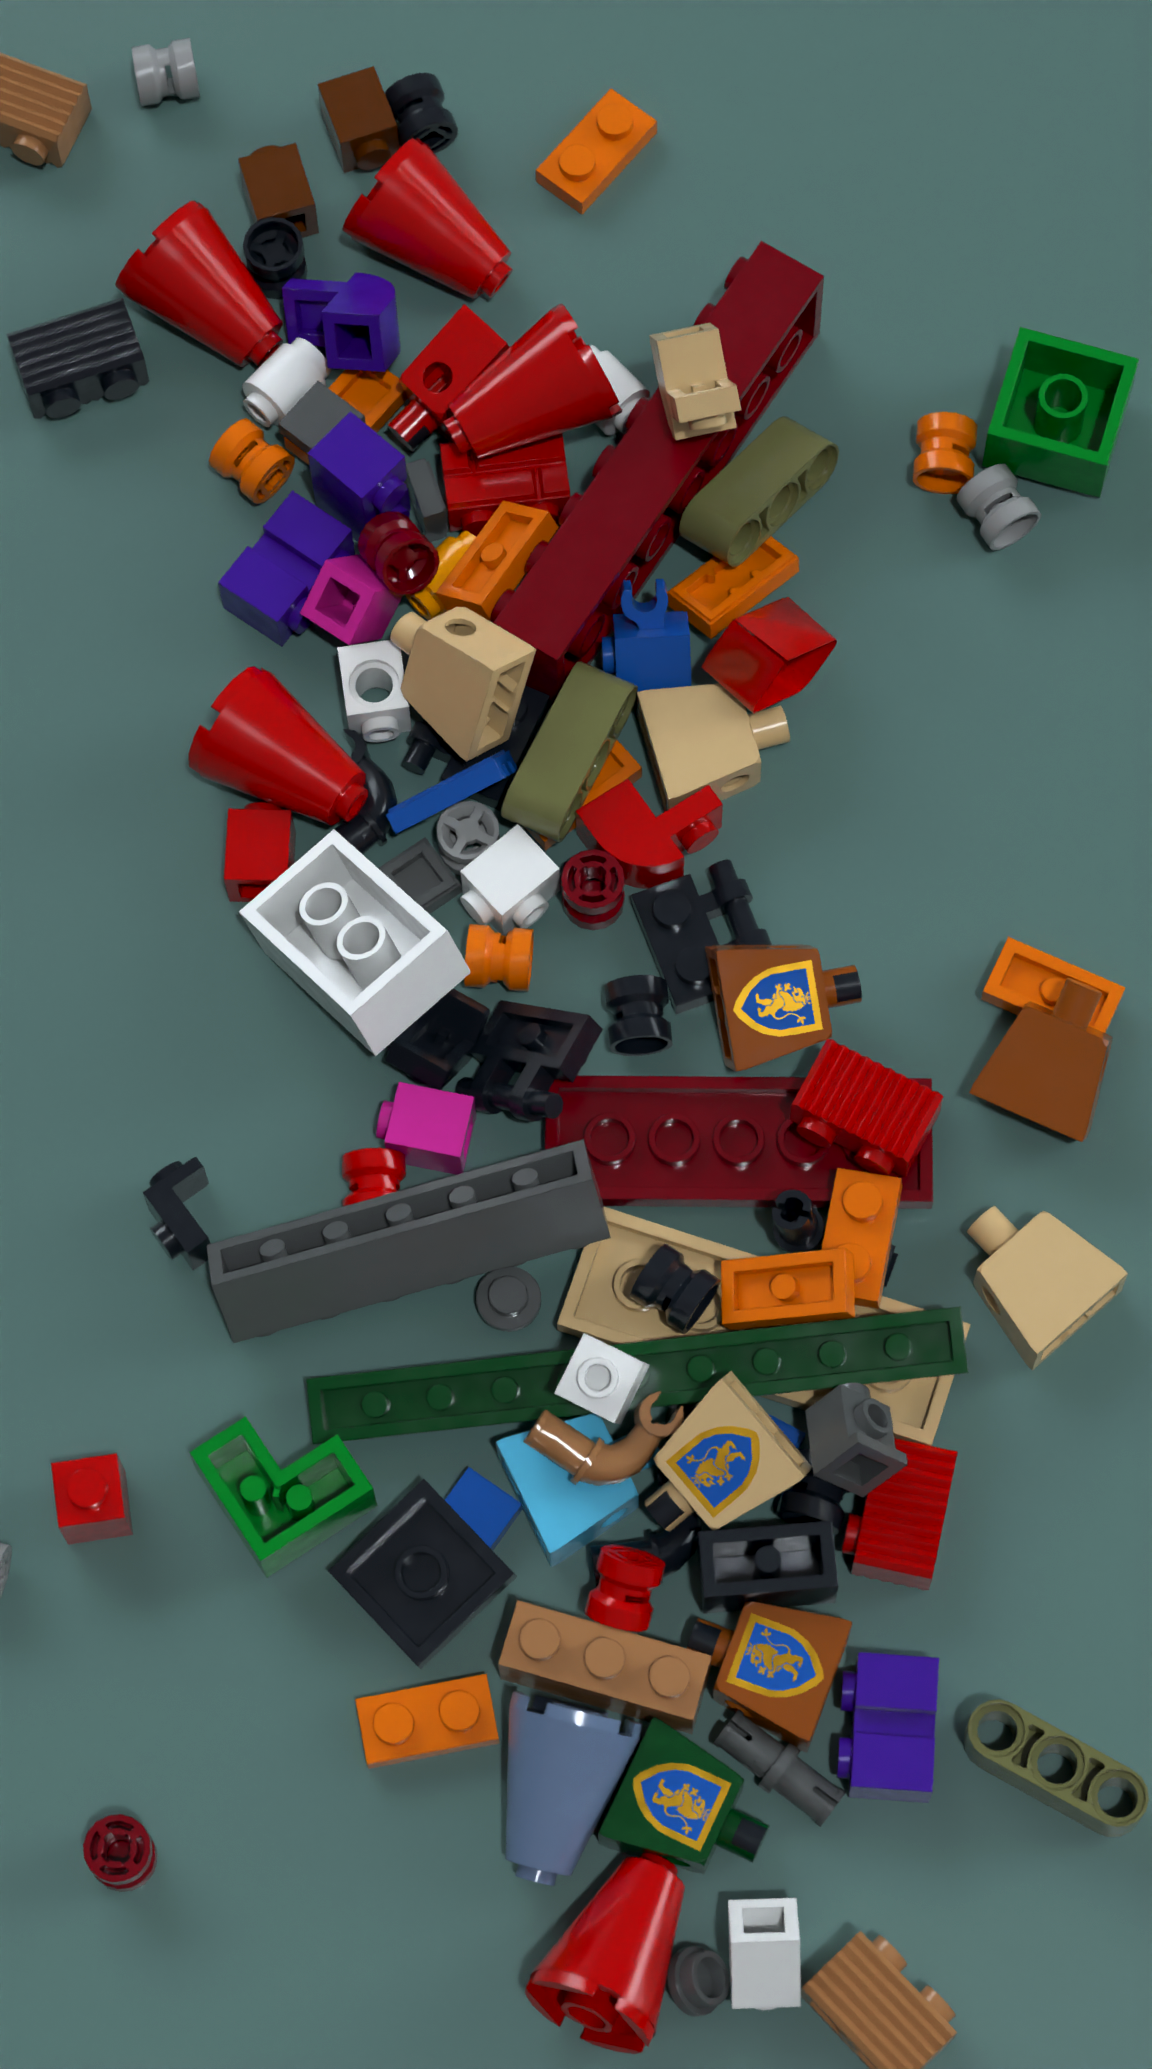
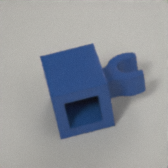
(648, 642)

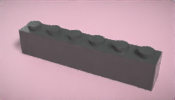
(407, 1241)

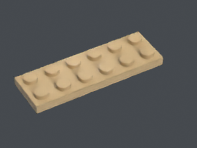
(602, 1308)

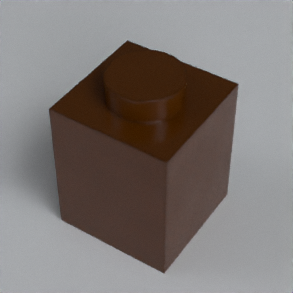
(359, 120)
(279, 187)

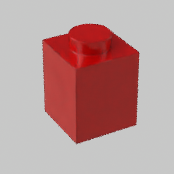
(257, 848)
(92, 1499)

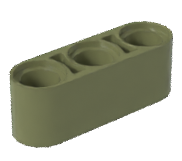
(759, 491)
(569, 751)
(1090, 1768)

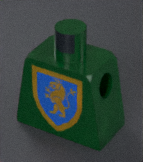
(679, 1805)

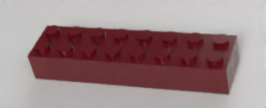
(646, 482)

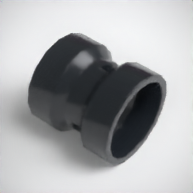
(419, 111)
(269, 245)
(638, 1013)
(675, 1288)
(812, 1500)

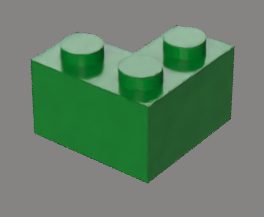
(285, 1509)

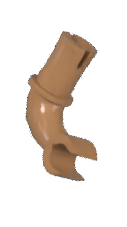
(596, 1461)

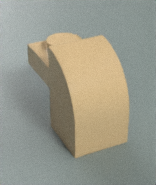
(694, 381)

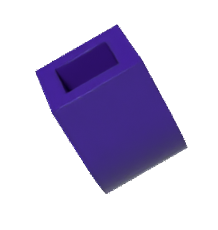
(348, 318)

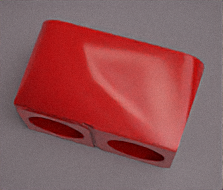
(776, 660)

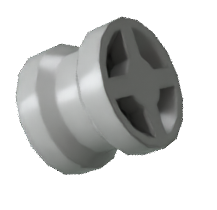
(470, 824)

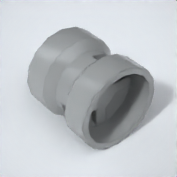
(151, 72)
(998, 506)

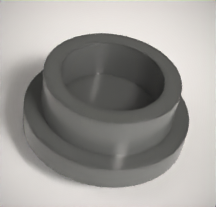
(508, 1299)
(697, 1980)

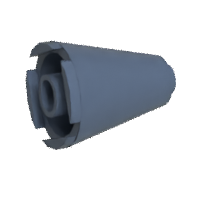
(559, 1781)

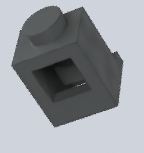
(853, 1439)

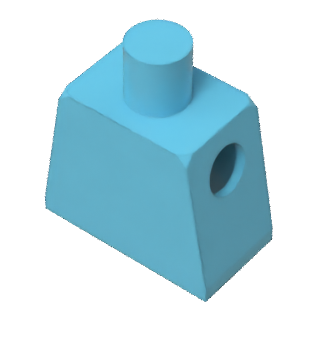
(559, 1511)

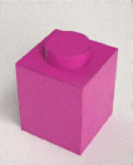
(351, 601)
(428, 1127)

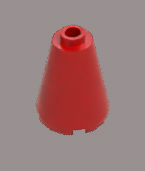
(429, 224)
(202, 287)
(533, 391)
(277, 751)
(615, 1957)

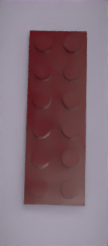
(707, 1142)

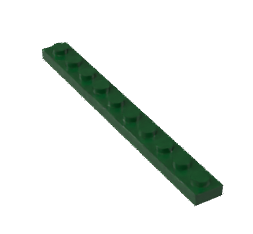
(681, 1368)

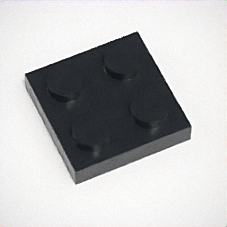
(422, 1573)

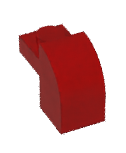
(648, 844)

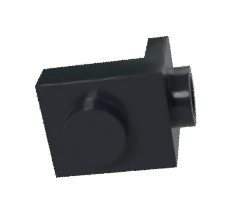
(440, 1040)
(176, 1227)

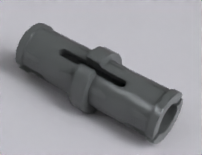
(779, 1768)

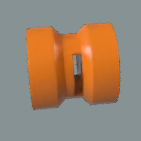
(945, 450)
(251, 461)
(499, 957)

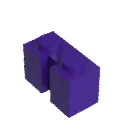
(357, 475)
(277, 574)
(891, 1727)

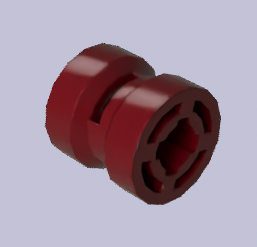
(398, 552)
(593, 903)
(128, 1863)

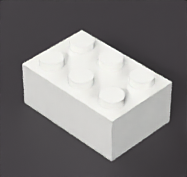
(355, 942)

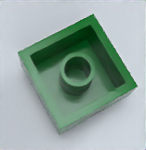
(1060, 411)

